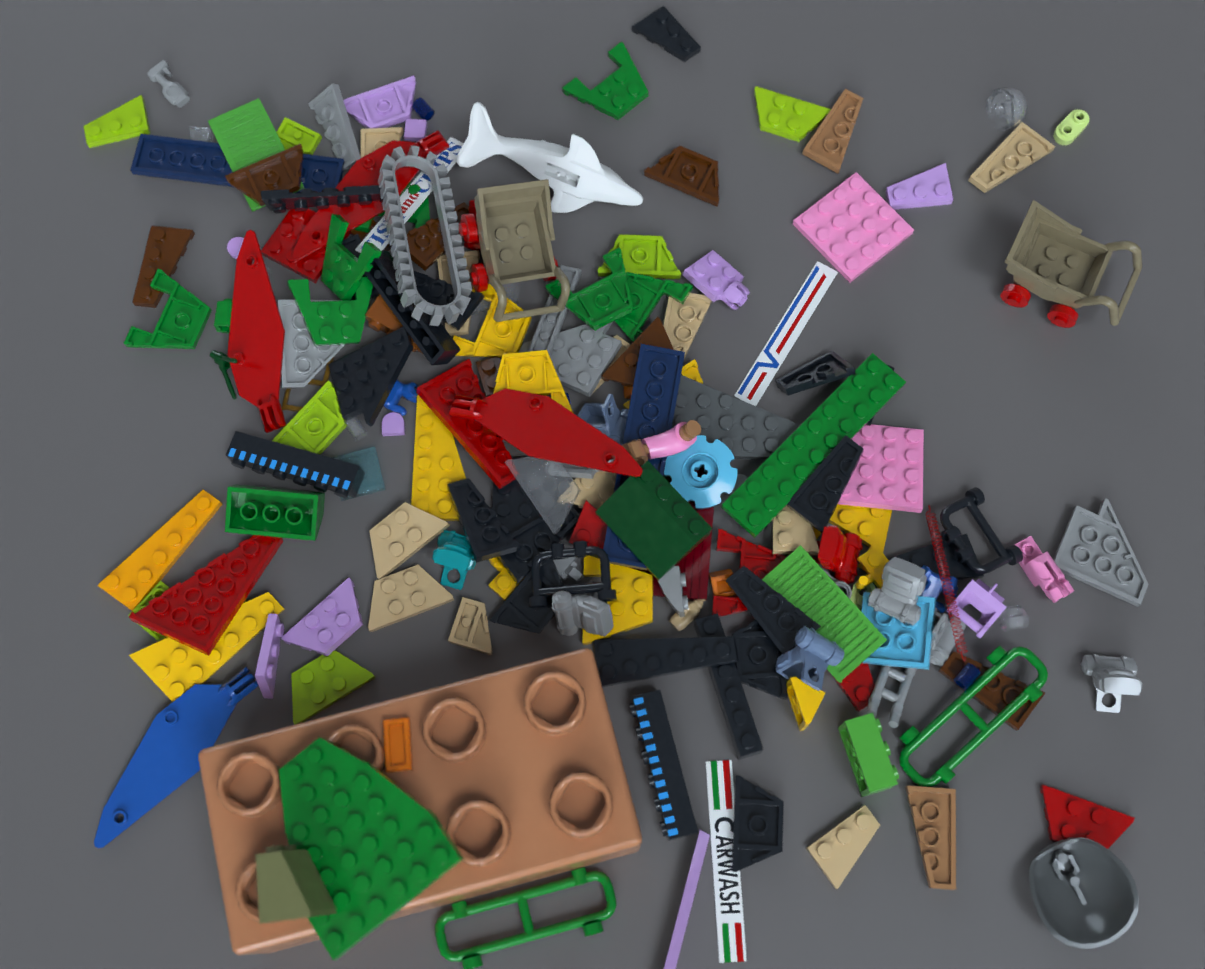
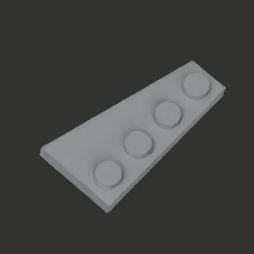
(335, 120)

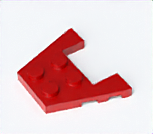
(754, 557)

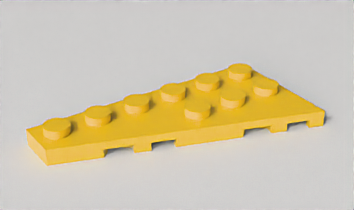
(179, 667)

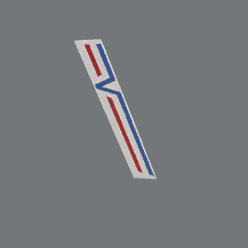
(786, 334)

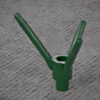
(224, 363)

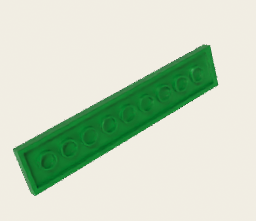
(807, 447)

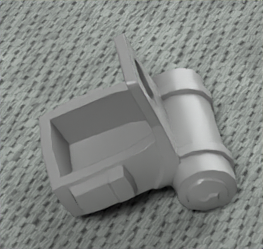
(900, 591)
(581, 612)
(943, 637)
(1111, 676)

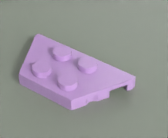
(383, 105)
(328, 622)

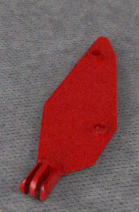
(364, 173)
(256, 335)
(546, 430)

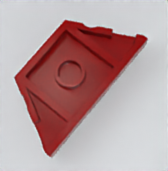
(1077, 817)

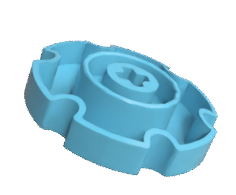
(715, 460)

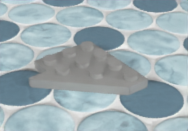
(300, 356)
(582, 356)
(1100, 554)

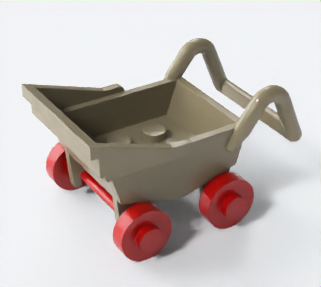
(514, 242)
(1062, 267)

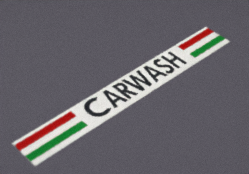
(726, 883)

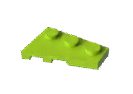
(119, 124)

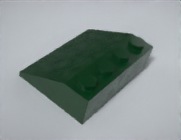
(653, 521)

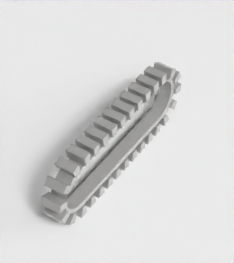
(399, 242)

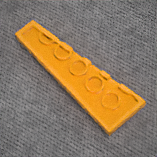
(158, 554)

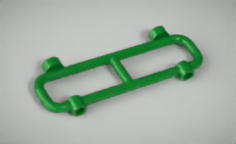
(999, 659)
(591, 922)

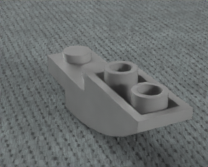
(671, 586)

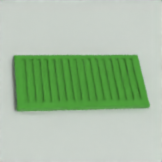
(246, 138)
(820, 598)

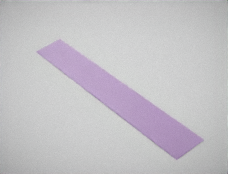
(687, 900)

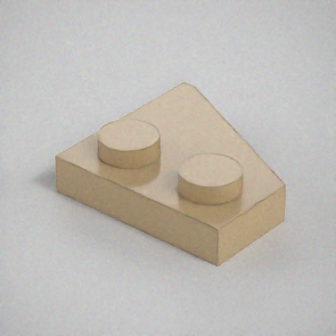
(471, 627)

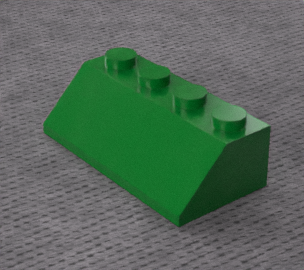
(274, 512)

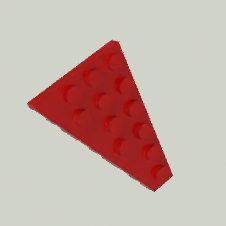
(206, 603)

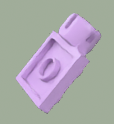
(717, 280)

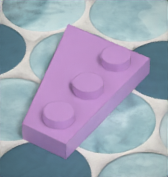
(921, 190)
(268, 656)

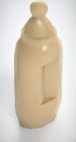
(692, 613)

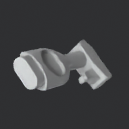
(171, 90)

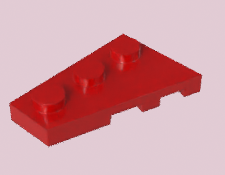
(589, 527)
(858, 686)

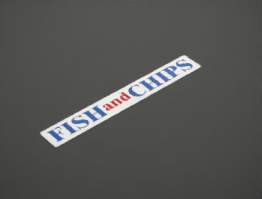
(410, 202)

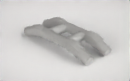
(897, 698)

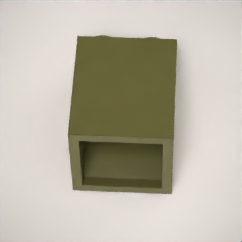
(290, 886)

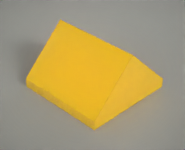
(803, 700)

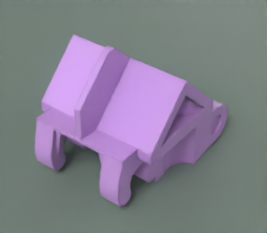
(984, 600)

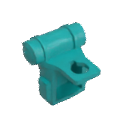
(454, 553)

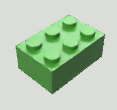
(868, 754)

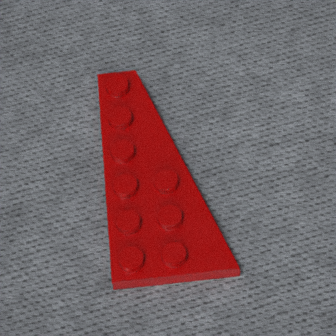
(476, 439)

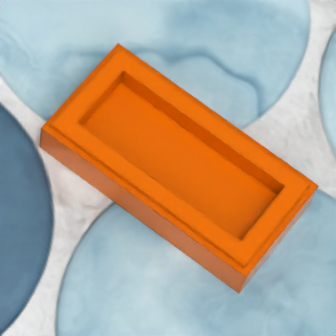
(397, 745)

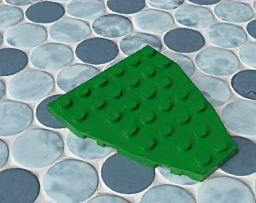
(364, 839)

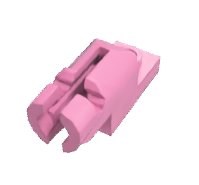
(1043, 571)

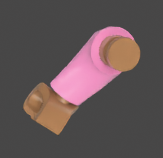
(664, 444)

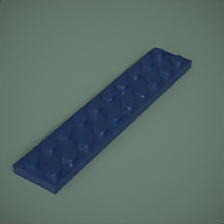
(207, 163)
(648, 415)

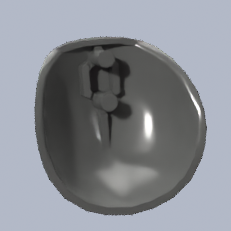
(1083, 892)

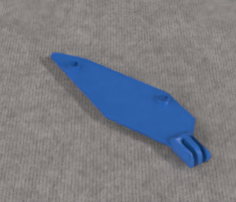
(171, 751)

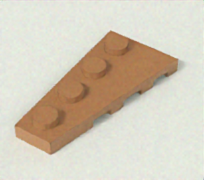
(834, 133)
(935, 828)

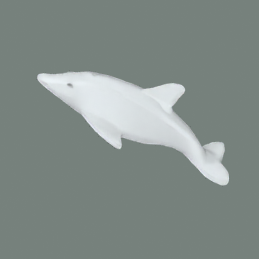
(571, 172)

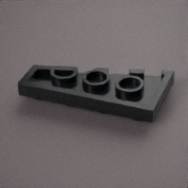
(441, 293)
(824, 488)
(482, 528)
(534, 539)
(926, 557)
(770, 609)

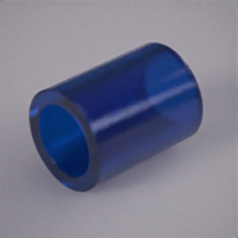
(423, 109)
(966, 676)

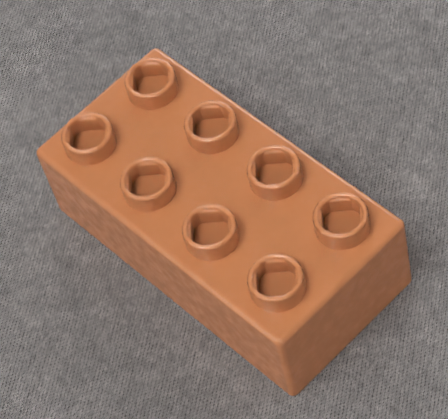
(505, 760)

